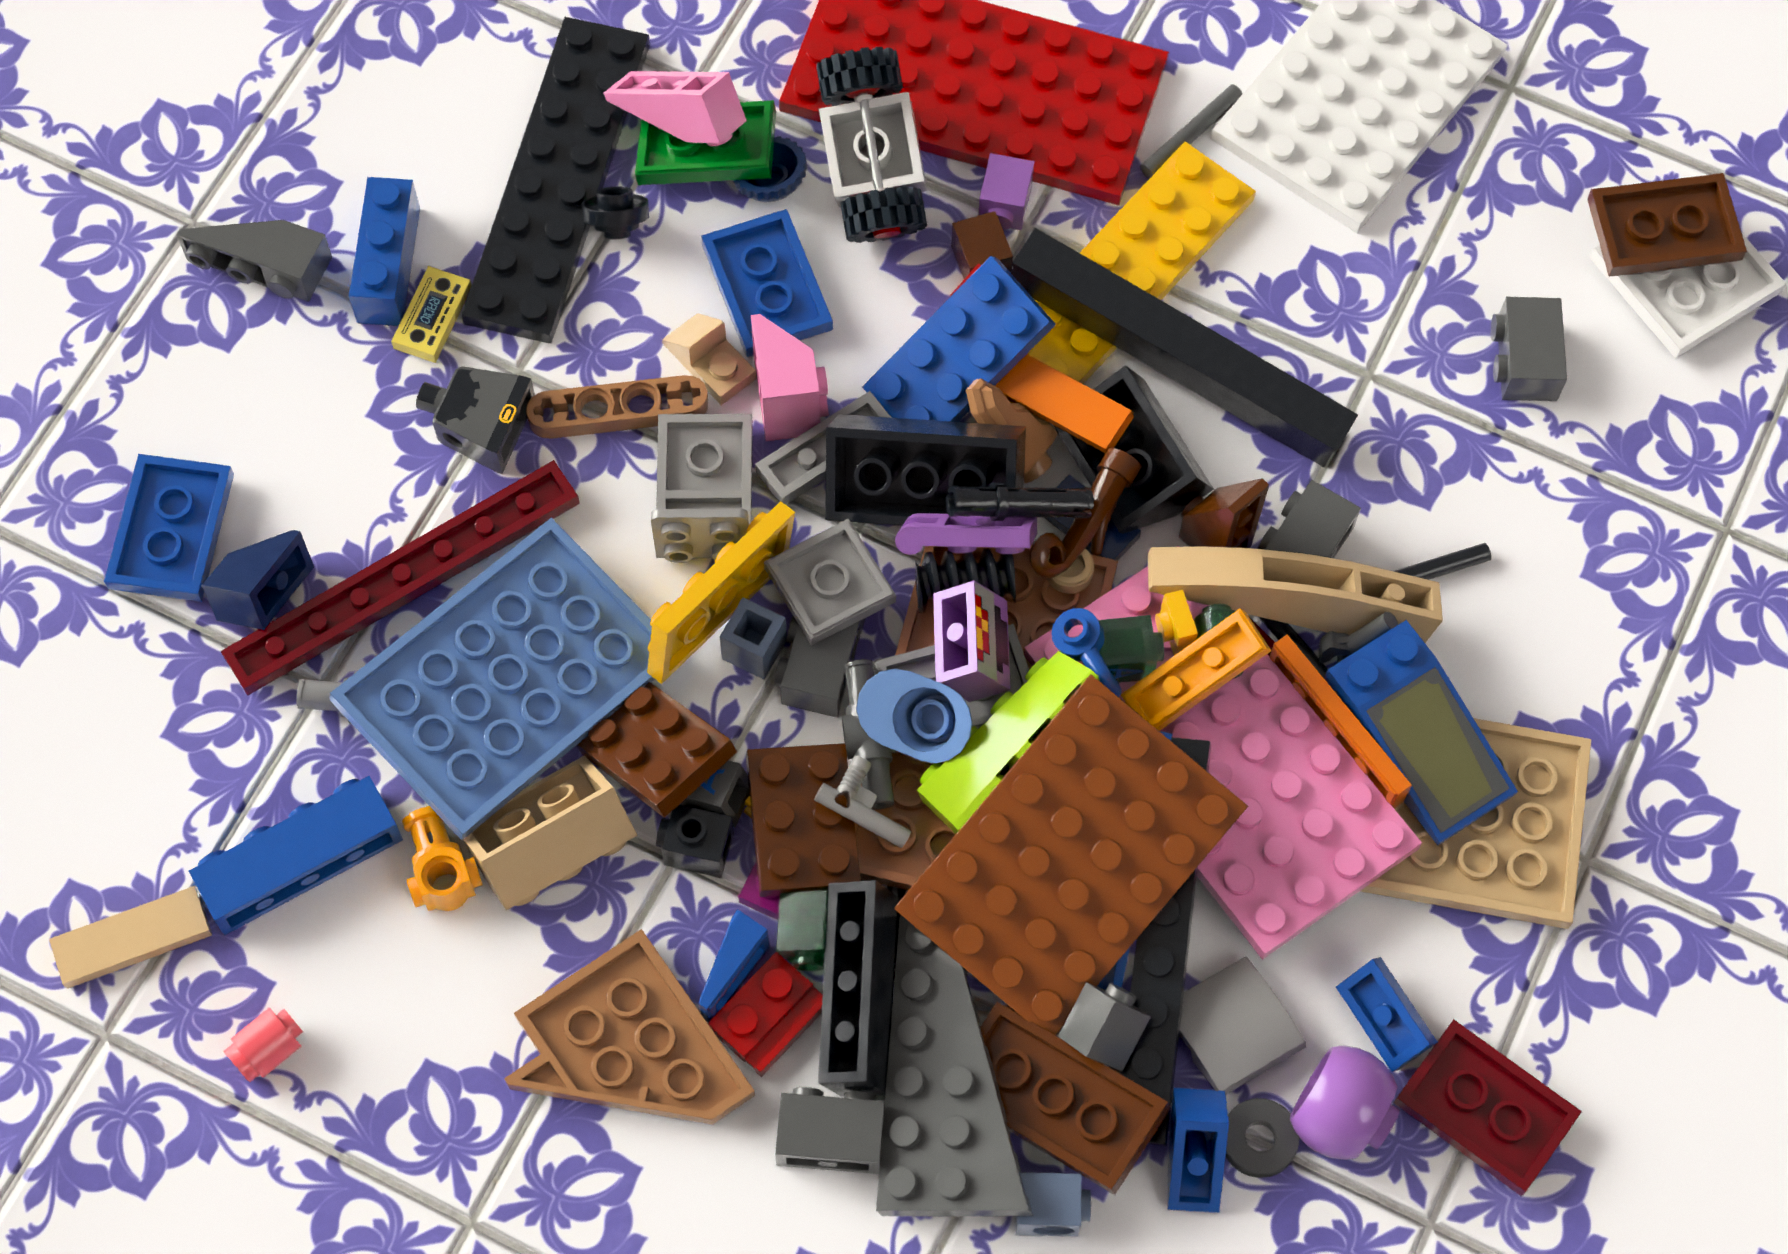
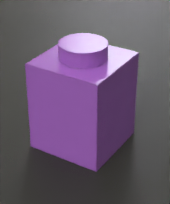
(1007, 189)

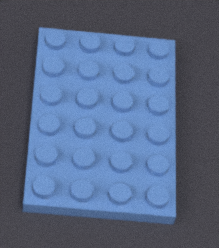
(501, 678)

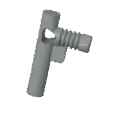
(860, 804)

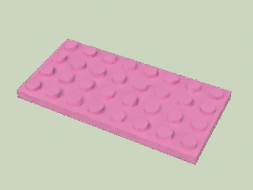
(1312, 815)

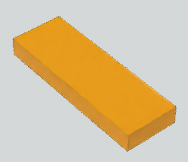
(1197, 670)

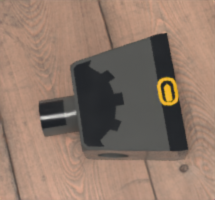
(479, 413)

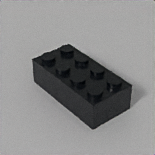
(903, 467)

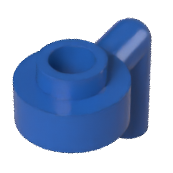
(1086, 645)

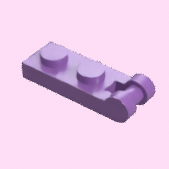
(966, 533)

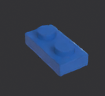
(1386, 1014)

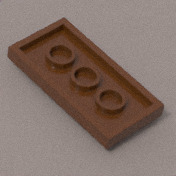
(1068, 1101)

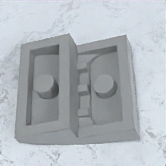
(1236, 1027)

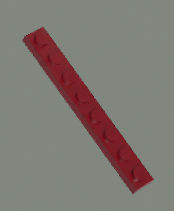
(400, 577)

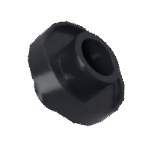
(615, 211)

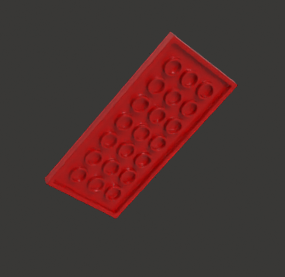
(998, 85)

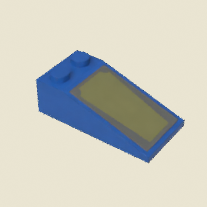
(1424, 729)

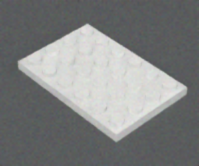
(1358, 100)

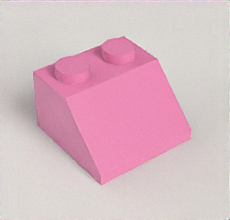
(787, 380)

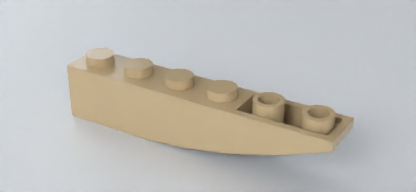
(1296, 587)

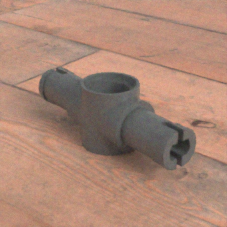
(860, 744)

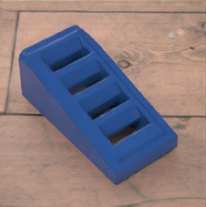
(737, 957)

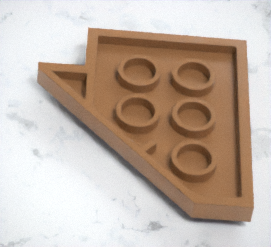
(628, 1041)

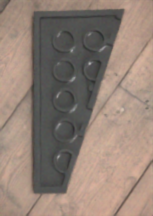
(942, 1108)

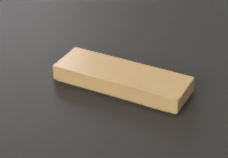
(130, 937)

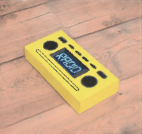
(431, 314)

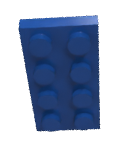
(970, 337)

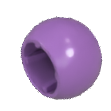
(1346, 1104)

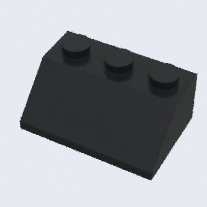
(1168, 470)

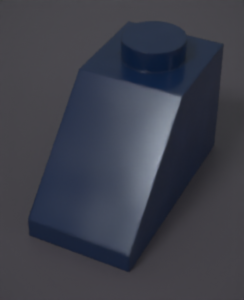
(258, 580)

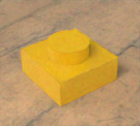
(1176, 621)

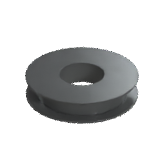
(1261, 1163)

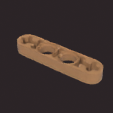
(617, 398)

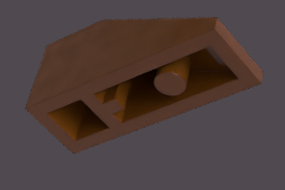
(1225, 516)

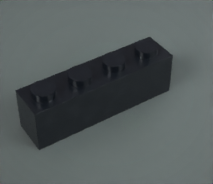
(857, 987)

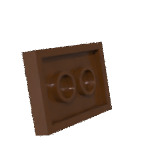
(1666, 224)
(657, 748)
(796, 838)

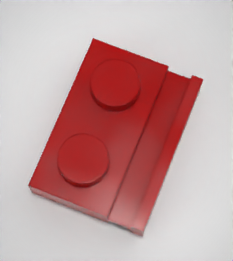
(768, 1014)

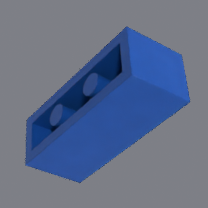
(384, 251)

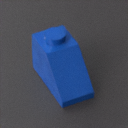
(1197, 1149)

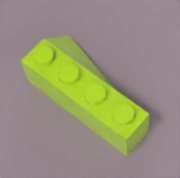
(961, 784)

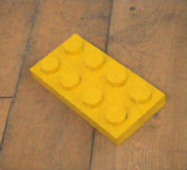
(714, 595)

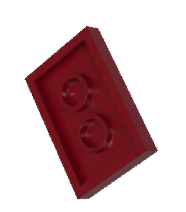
(1487, 1107)

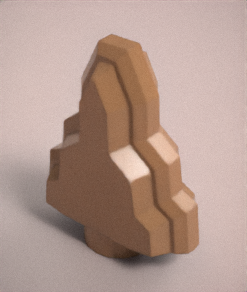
(992, 407)

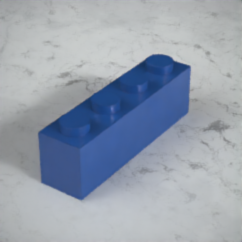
(295, 854)

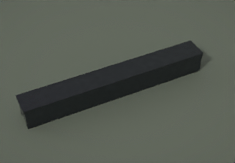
(1182, 348)

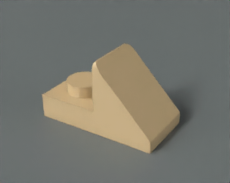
(706, 354)

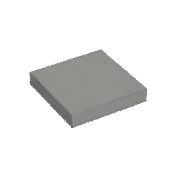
(830, 581)

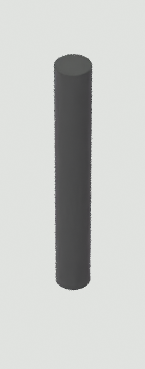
(1192, 129)

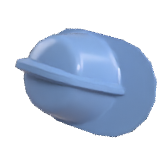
(914, 715)

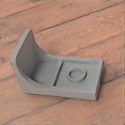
(702, 484)

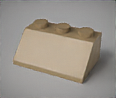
(549, 833)

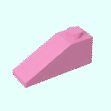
(684, 104)

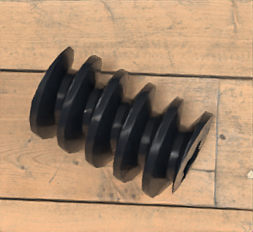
(993, 575)

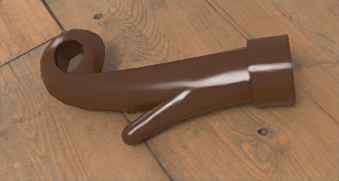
(1115, 473)

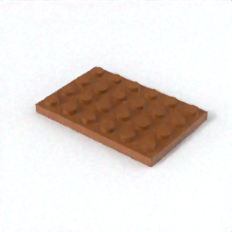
(1070, 856)

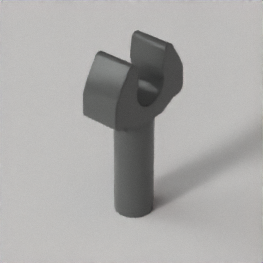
(1343, 645)

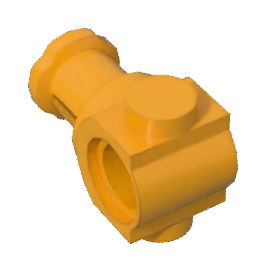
(437, 860)

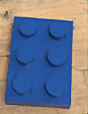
(767, 274)
(169, 527)

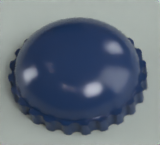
(787, 173)

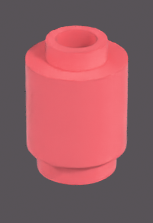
(264, 1044)

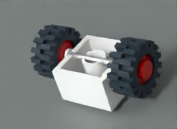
(871, 145)

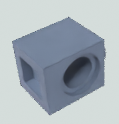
(1055, 1203)

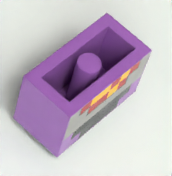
(971, 641)

